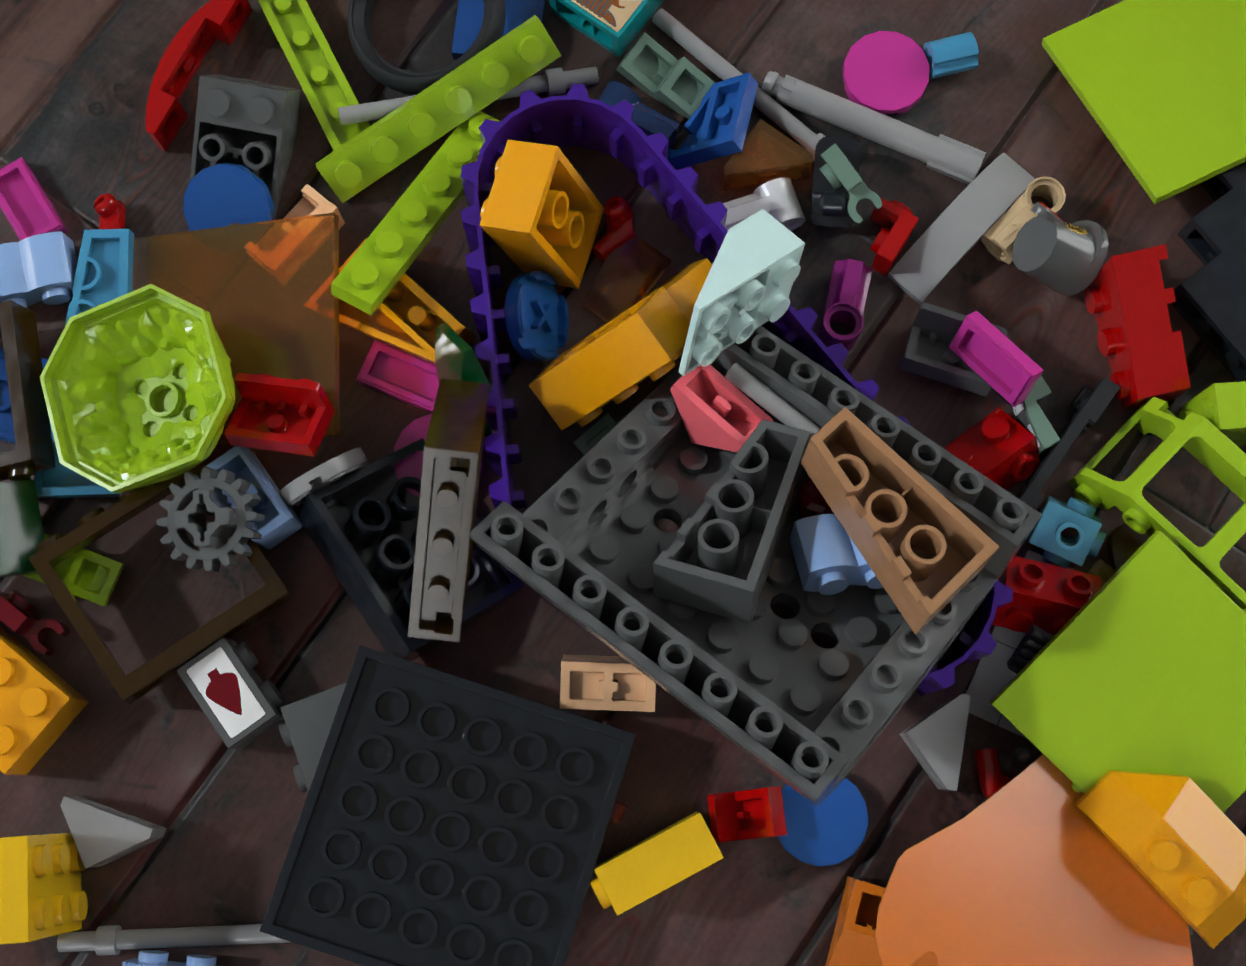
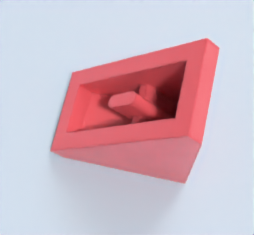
(715, 409)

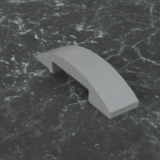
(960, 227)

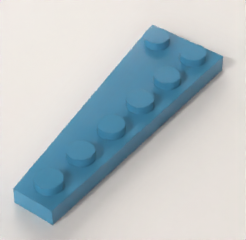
(101, 275)

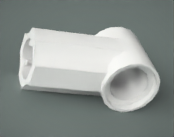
(773, 196)

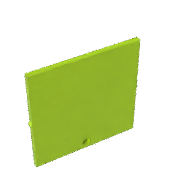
(1163, 86)
(1142, 680)

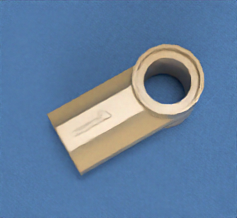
(1002, 234)

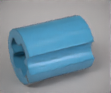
(951, 55)

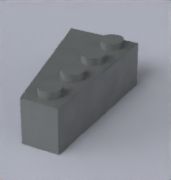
(734, 535)

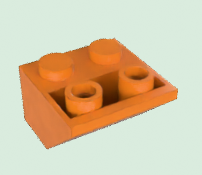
(855, 928)

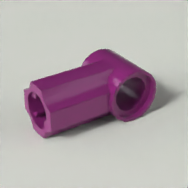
(845, 302)

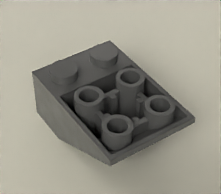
(246, 126)

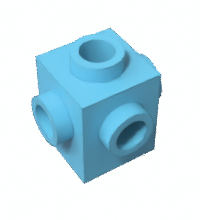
(1061, 515)

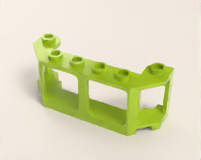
(1209, 448)

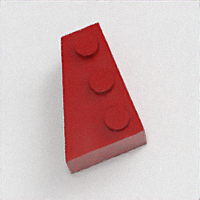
(1136, 328)

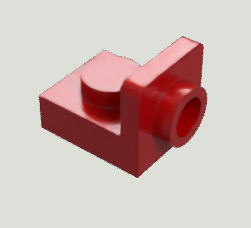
(897, 229)

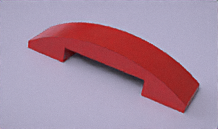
(182, 59)

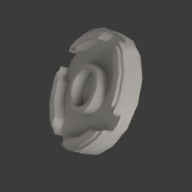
(323, 475)

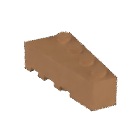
(896, 519)

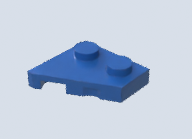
(718, 124)

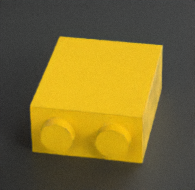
(655, 864)

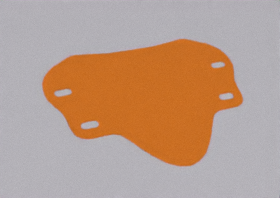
(1026, 887)

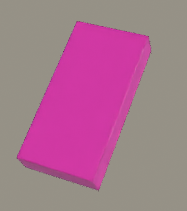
(26, 202)
(995, 358)
(400, 376)

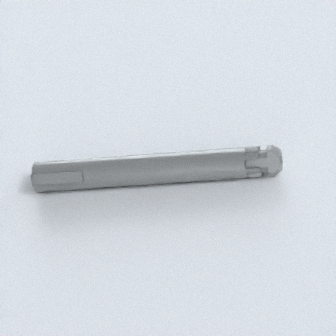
(939, 153)

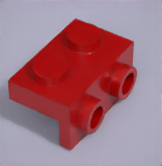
(279, 414)
(998, 449)
(1043, 595)

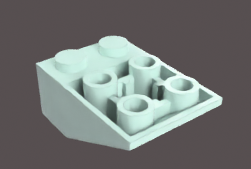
(743, 288)

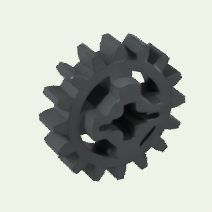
(201, 500)

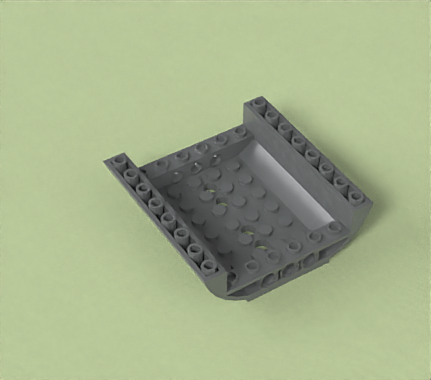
(763, 682)

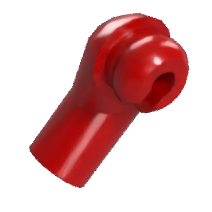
(111, 212)
(619, 227)
(989, 771)

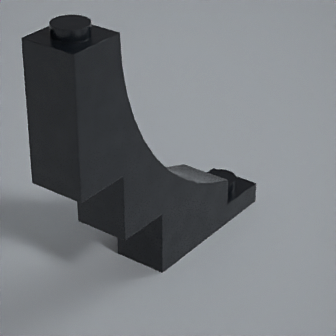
(1216, 294)

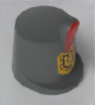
(1058, 252)

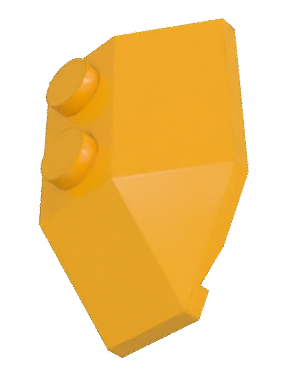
(1176, 844)

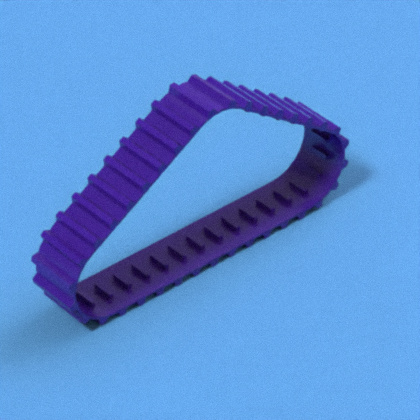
(595, 125)

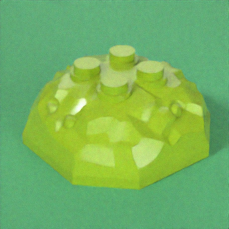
(138, 389)

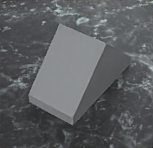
(939, 741)
(105, 832)

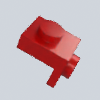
(747, 814)

